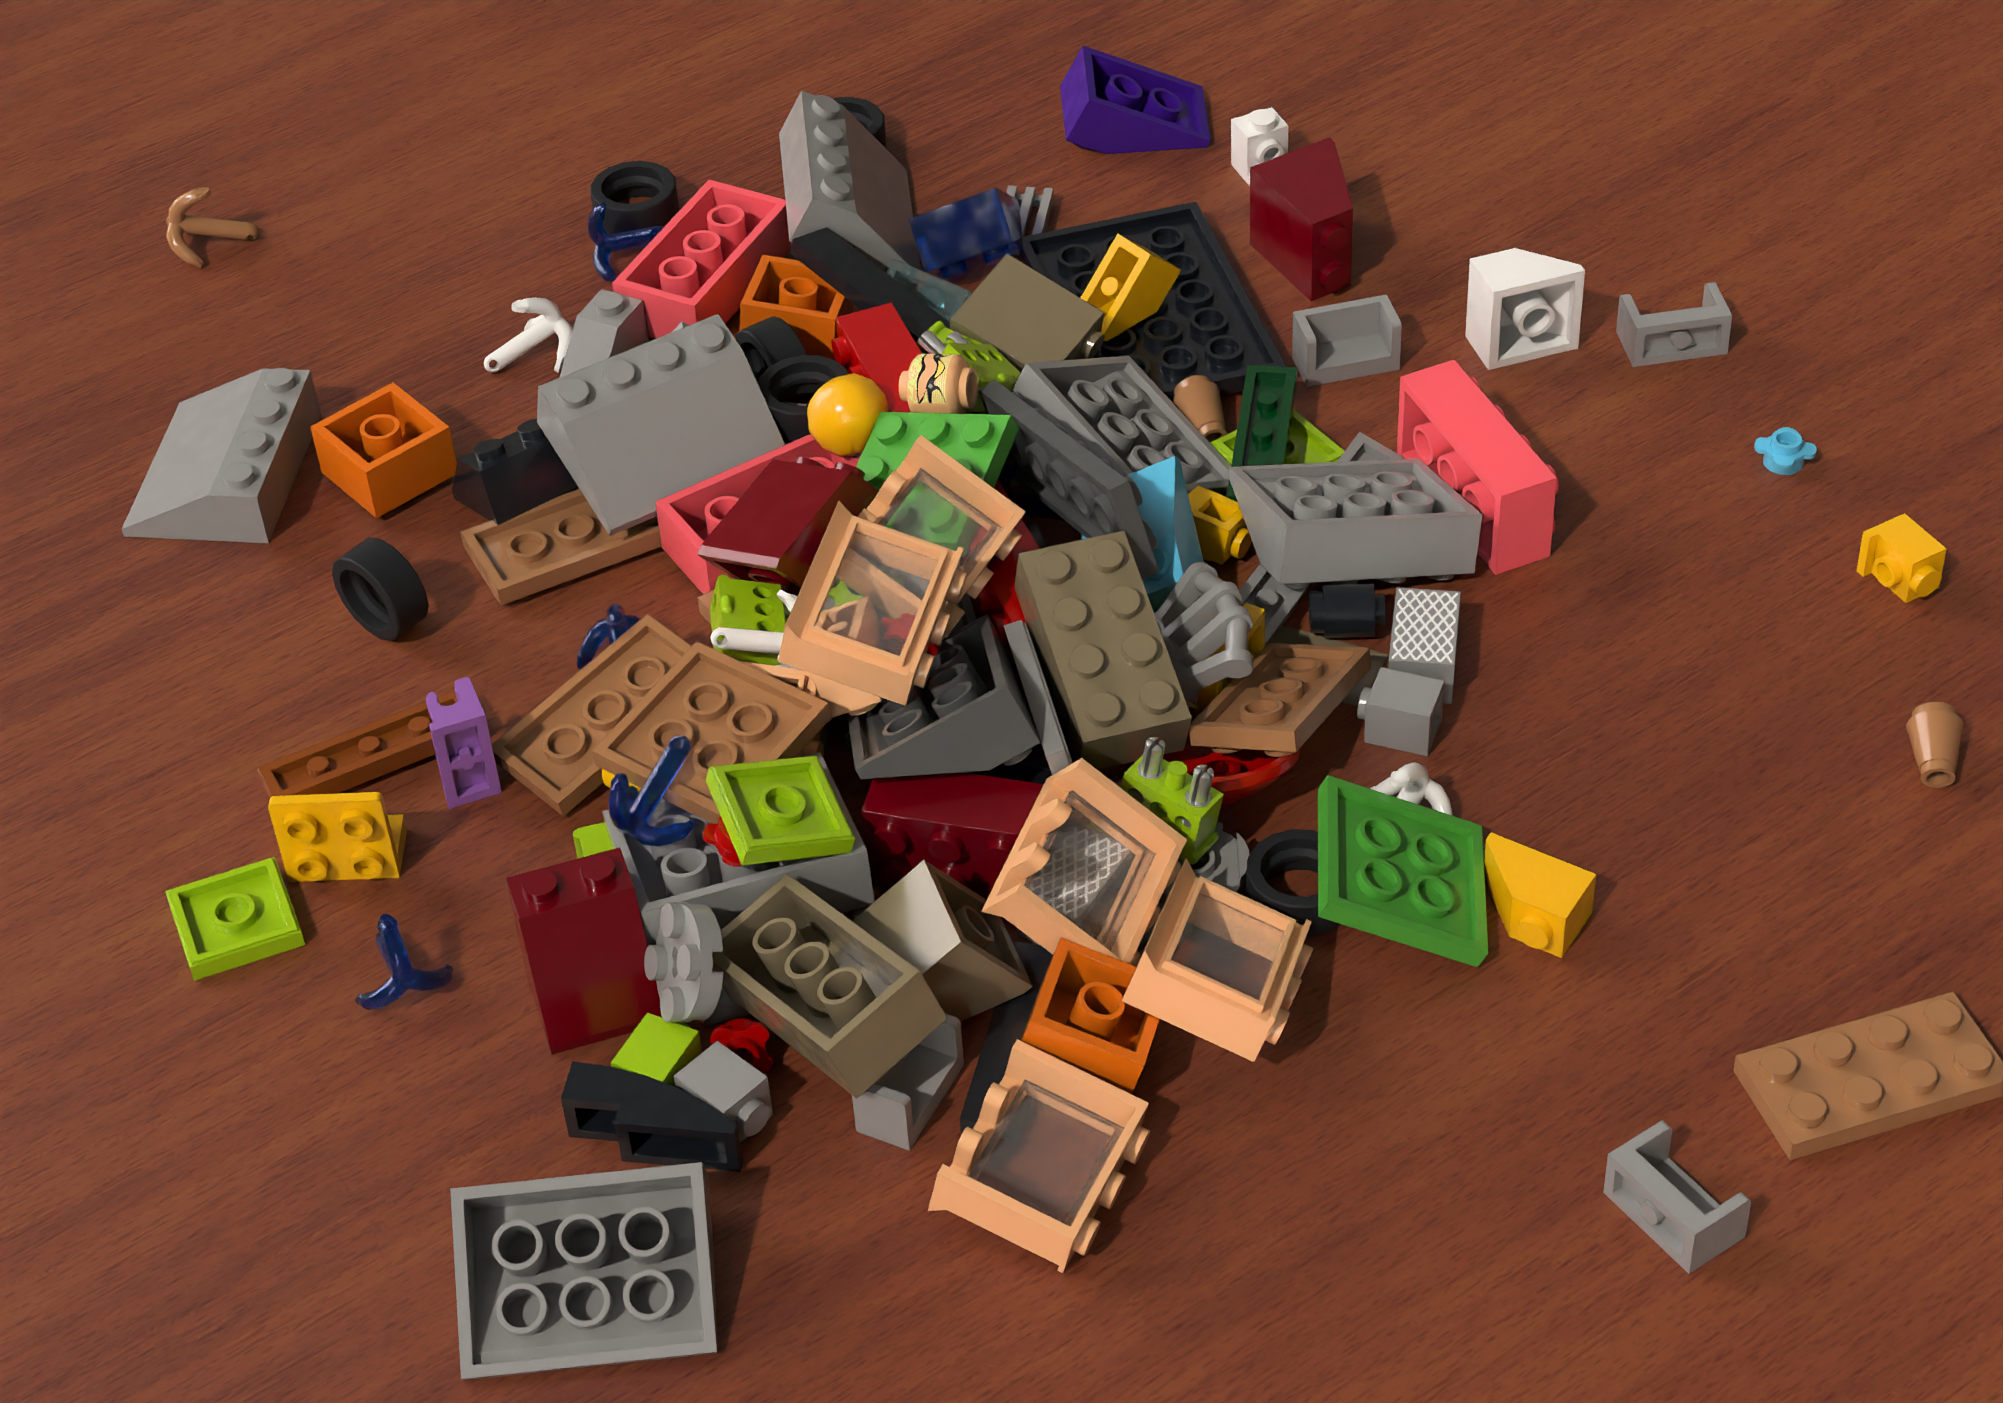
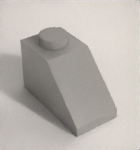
(604, 329)

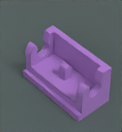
(463, 746)

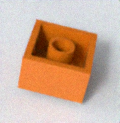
(798, 297)
(384, 449)
(1085, 1020)

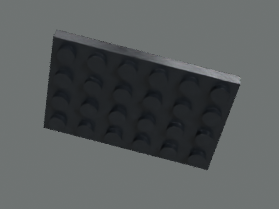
(1206, 316)

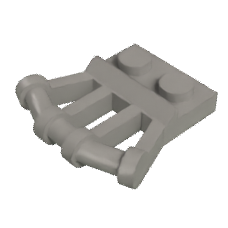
(1200, 627)

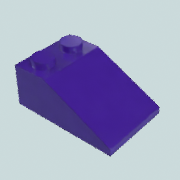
(1130, 107)

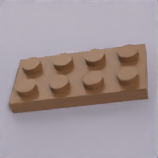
(551, 546)
(1281, 698)
(555, 741)
(1871, 1075)

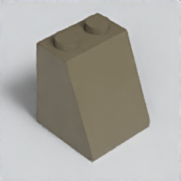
(1029, 317)
(949, 940)

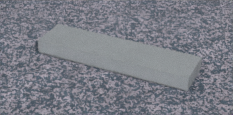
(1038, 696)

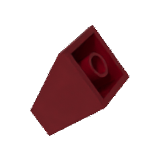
(1304, 218)
(782, 520)
(583, 949)

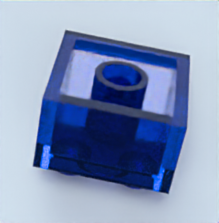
(968, 233)

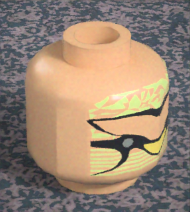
(939, 384)

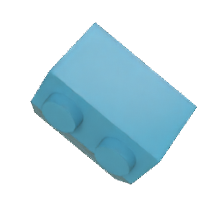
(1170, 518)

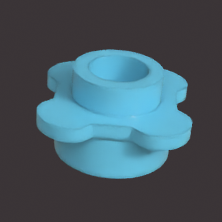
(1784, 451)

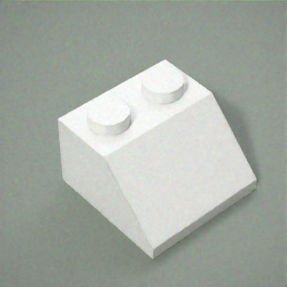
(1522, 306)

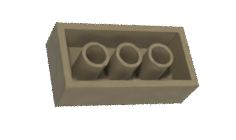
(1101, 650)
(825, 985)

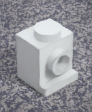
(1257, 139)

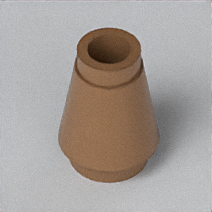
(1202, 405)
(1935, 741)

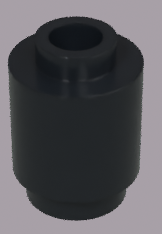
(1346, 610)

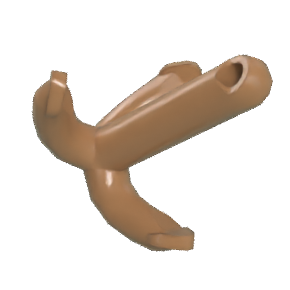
(181, 223)

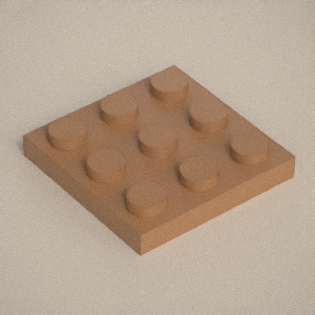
(725, 713)

